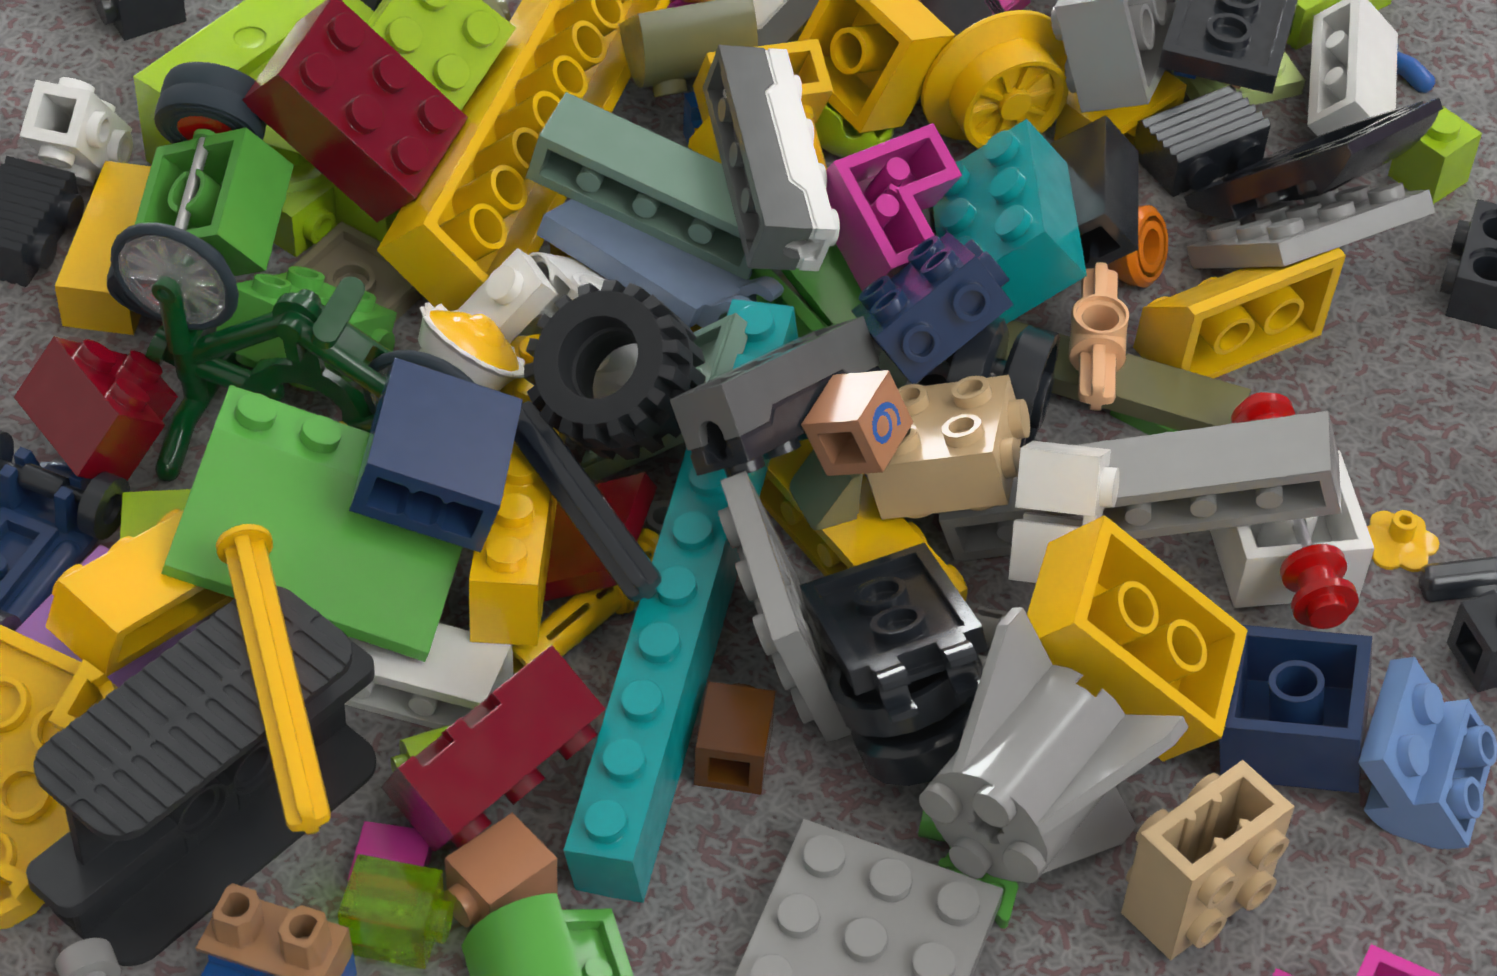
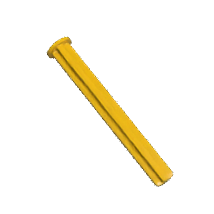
(275, 676)

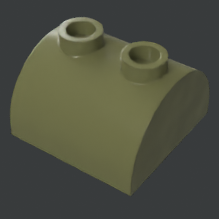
(672, 42)

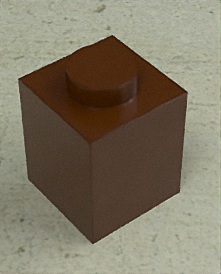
(734, 737)

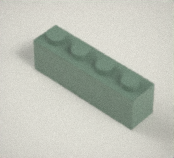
(639, 181)

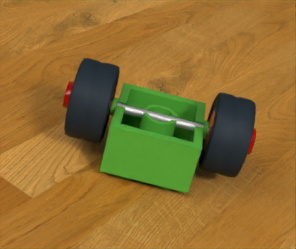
(216, 172)

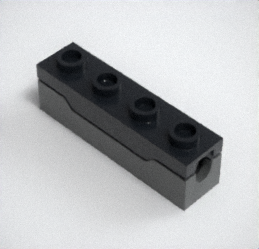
(765, 401)

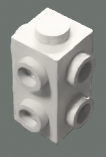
(75, 129)

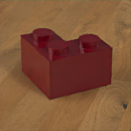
(96, 405)

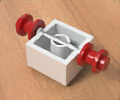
(1302, 561)

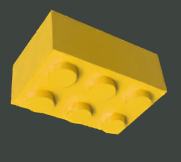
(1137, 631)

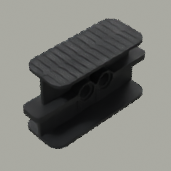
(178, 782)

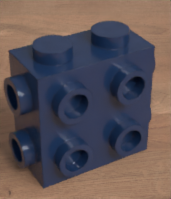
(933, 304)

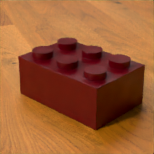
(355, 109)

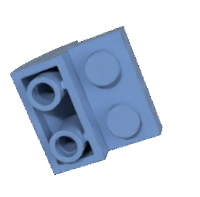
(1425, 760)

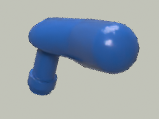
(1414, 73)

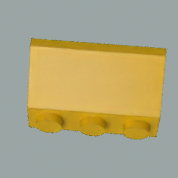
(1240, 316)

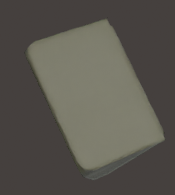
(825, 498)

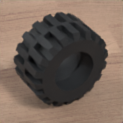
(578, 342)

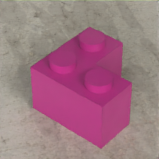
(883, 198)

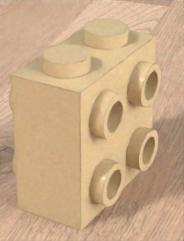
(956, 451)
(1206, 859)

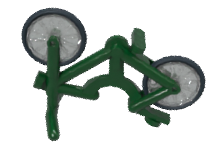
(194, 290)

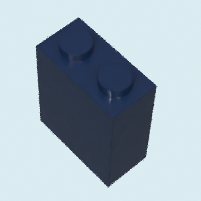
(437, 455)

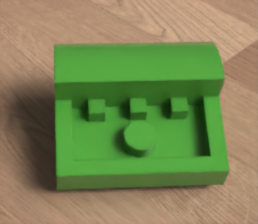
(544, 940)

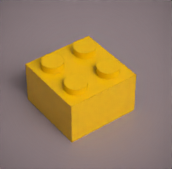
(876, 56)

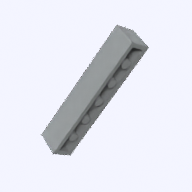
(1191, 483)

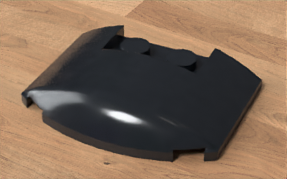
(1317, 164)

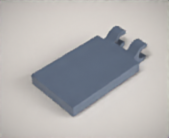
(682, 282)

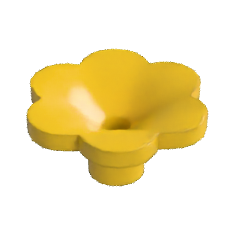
(1401, 540)

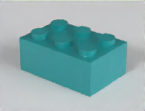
(1020, 211)

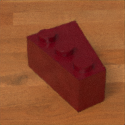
(495, 751)

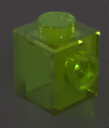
(395, 911)

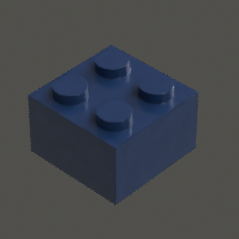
(1300, 708)

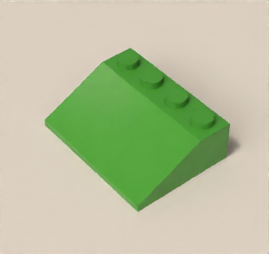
(298, 482)

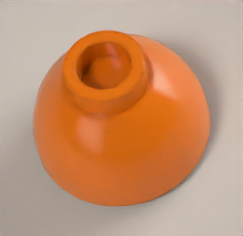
(1147, 263)

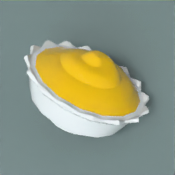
(471, 345)

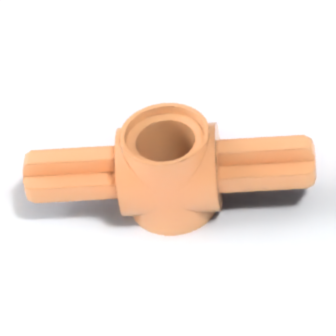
(1098, 336)

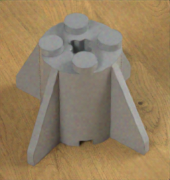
(1039, 765)

